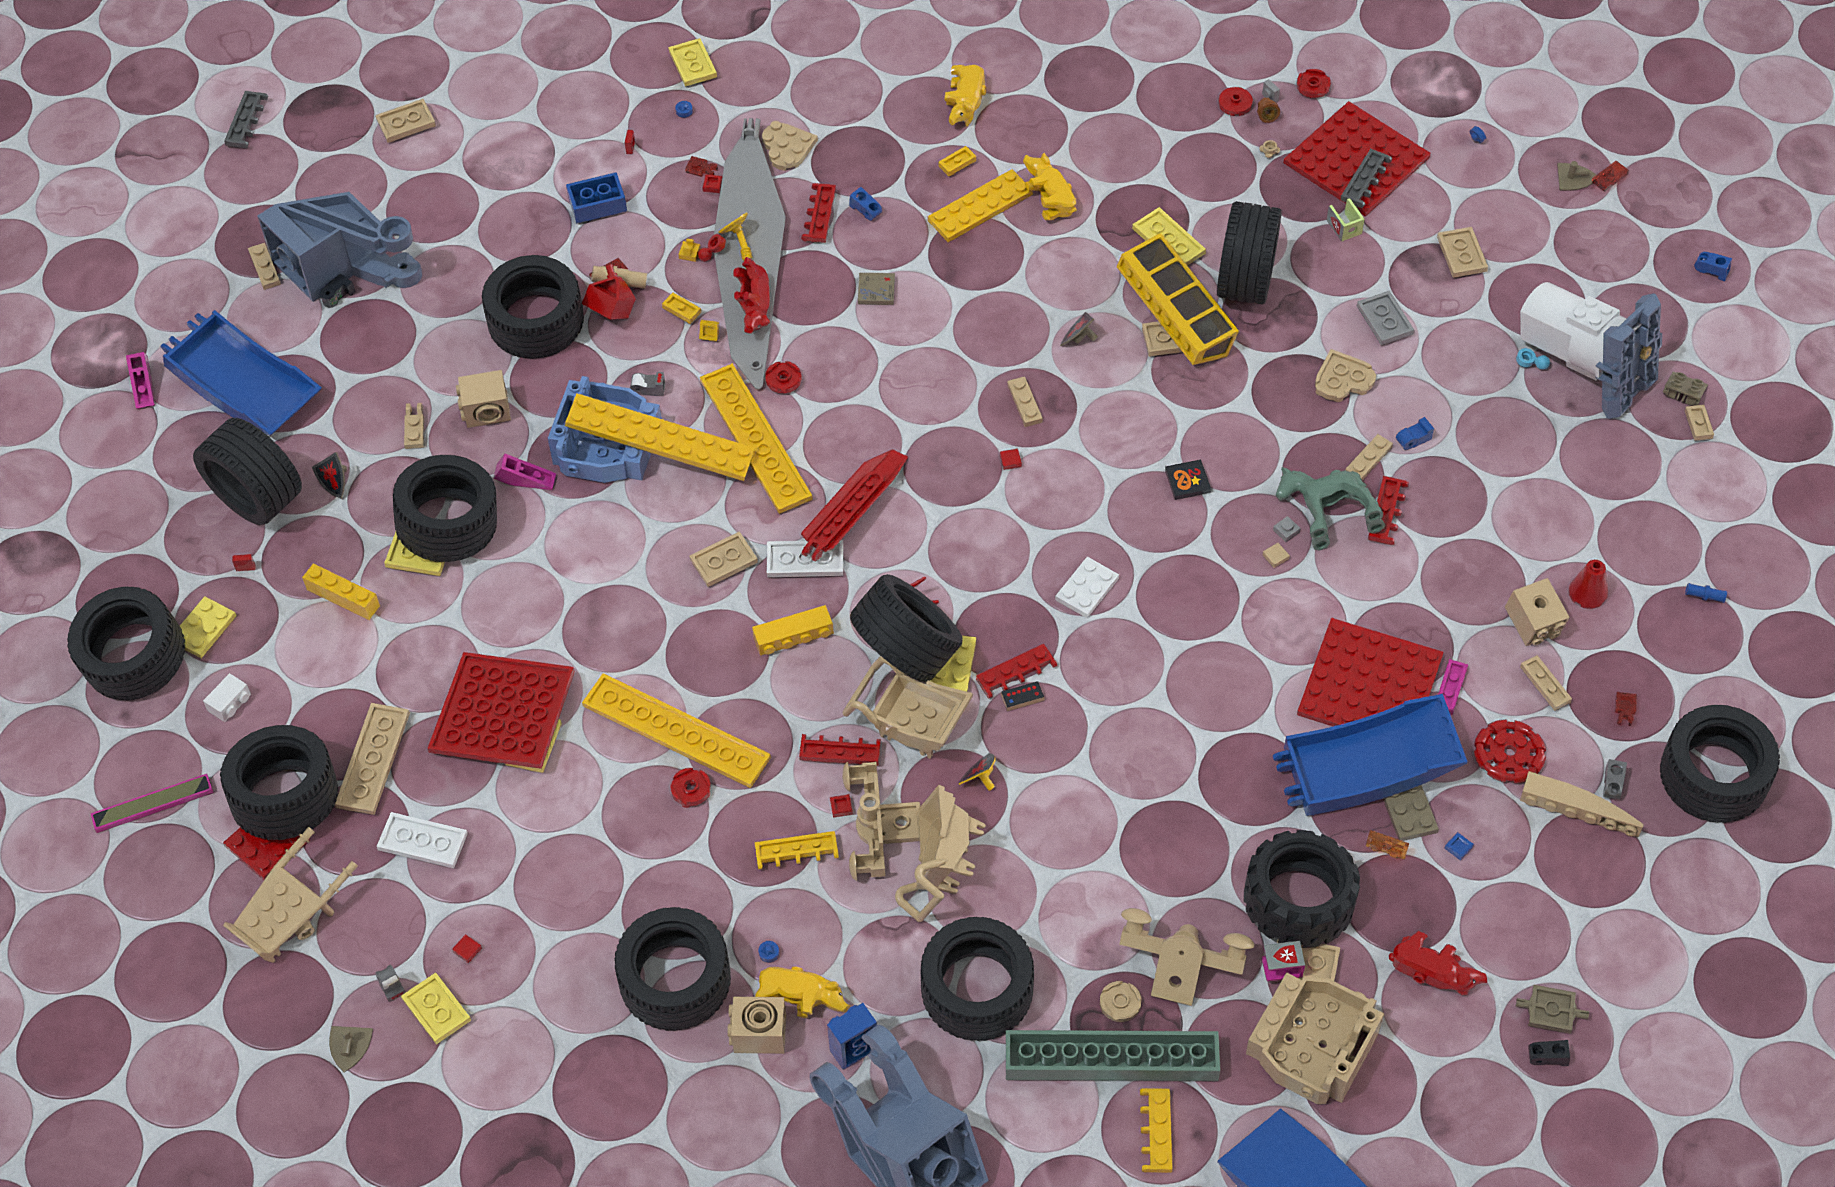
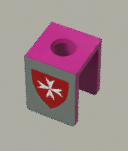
(1283, 959)

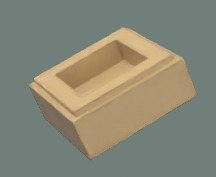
(1276, 555)

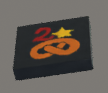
(1187, 479)

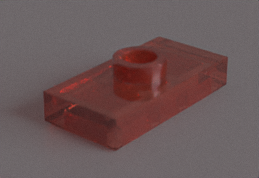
(1610, 176)

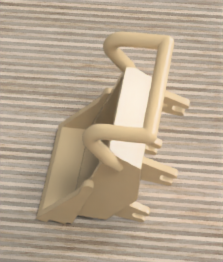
(912, 711)
(943, 840)

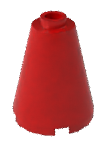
(1590, 585)

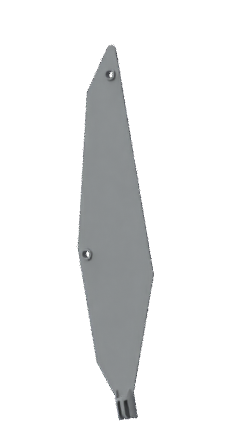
(749, 189)

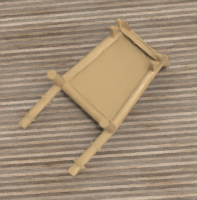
(282, 906)

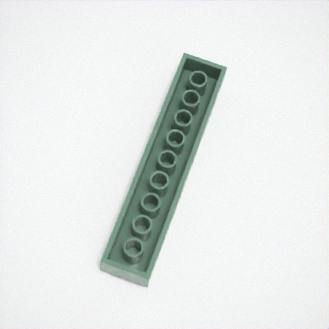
(1112, 1055)

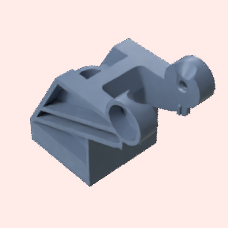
(336, 235)
(909, 1132)

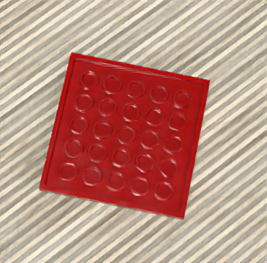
(1339, 147)
(1365, 674)
(501, 710)

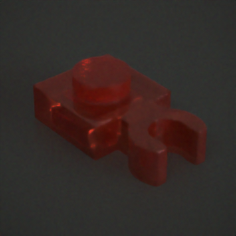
(700, 166)
(1625, 705)

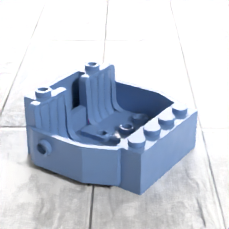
(592, 457)

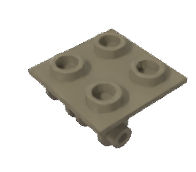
(1681, 383)

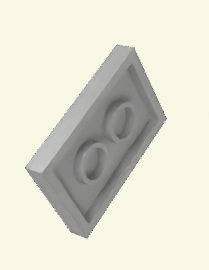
(1385, 317)

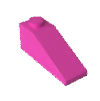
(140, 380)
(523, 474)

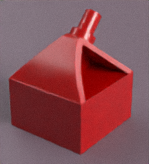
(610, 296)

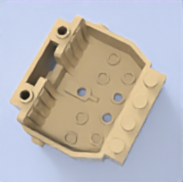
(1328, 1017)

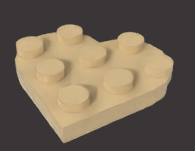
(787, 144)
(1343, 375)

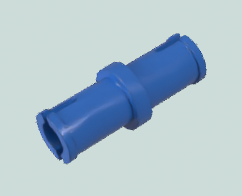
(1706, 592)

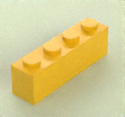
(341, 591)
(792, 630)

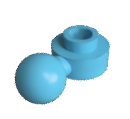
(1542, 362)

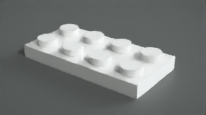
(786, 560)
(422, 840)

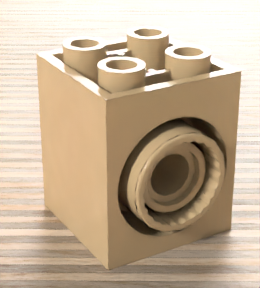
(483, 399)
(1537, 612)
(757, 1025)

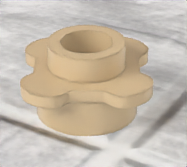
(1269, 148)

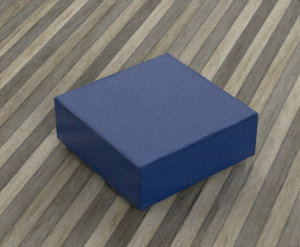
(1459, 846)

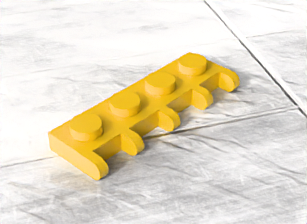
(796, 847)
(1158, 1130)

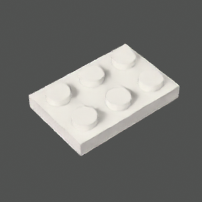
(1087, 587)

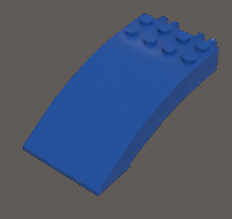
(238, 373)
(1371, 756)
(1285, 1156)

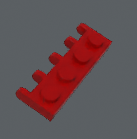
(821, 213)
(1387, 501)
(1015, 669)
(839, 751)

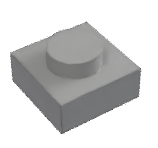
(1270, 90)
(1286, 529)

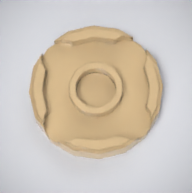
(1120, 1001)

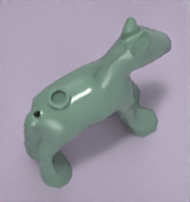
(1326, 492)

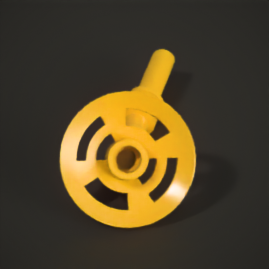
(735, 227)

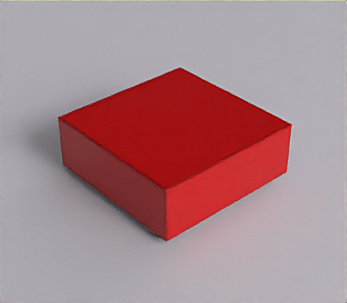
(629, 142)
(712, 183)
(1010, 459)
(243, 562)
(841, 805)
(466, 948)

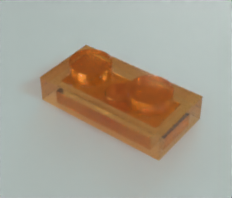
(1387, 844)

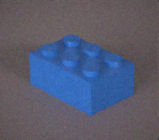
(596, 197)
(846, 1035)

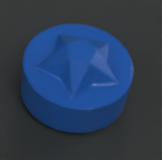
(683, 109)
(1477, 134)
(768, 951)

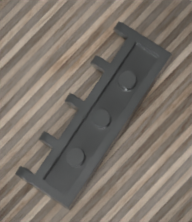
(244, 119)
(1365, 176)

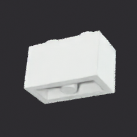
(227, 697)

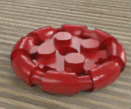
(1515, 741)

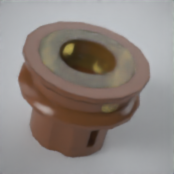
(1268, 110)

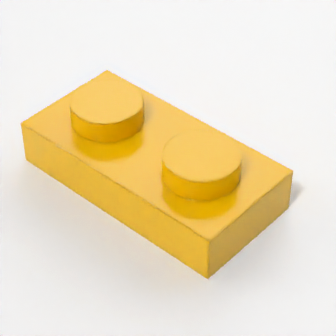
(957, 161)
(681, 308)

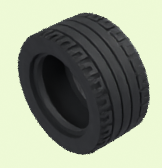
(1248, 252)
(529, 277)
(247, 471)
(445, 538)
(102, 619)
(906, 628)
(1731, 729)
(268, 752)
(666, 929)
(977, 938)

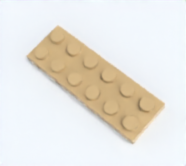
(372, 758)

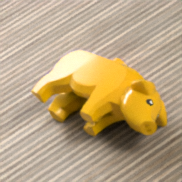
(969, 92)
(1054, 189)
(802, 989)

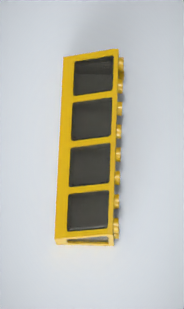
(1178, 300)

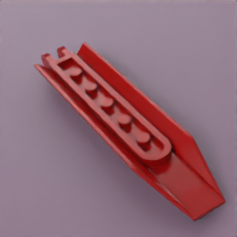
(851, 502)

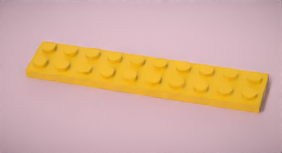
(752, 429)
(659, 437)
(676, 730)

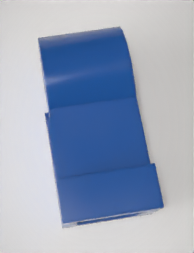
(865, 204)
(1713, 264)
(1416, 434)

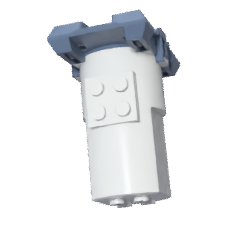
(1597, 340)

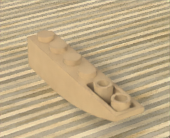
(1577, 803)

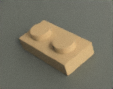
(1699, 422)

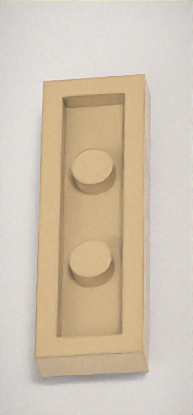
(264, 266)
(1024, 401)
(1370, 456)
(1546, 682)

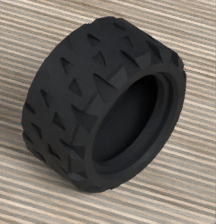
(1308, 854)

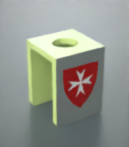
(1339, 227)

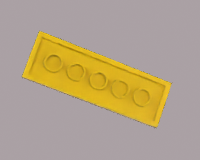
(979, 205)

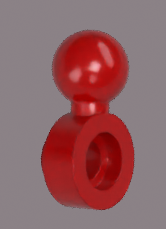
(715, 245)

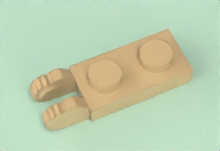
(414, 428)

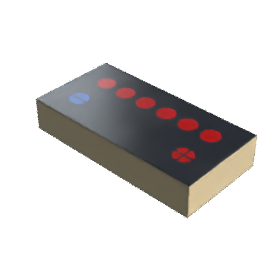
(1022, 696)

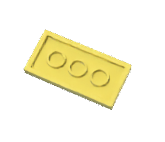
(1161, 223)
(958, 669)

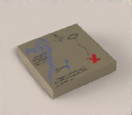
(876, 288)

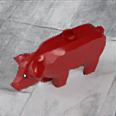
(753, 294)
(1432, 967)

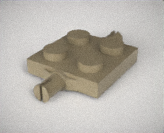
(1552, 1009)

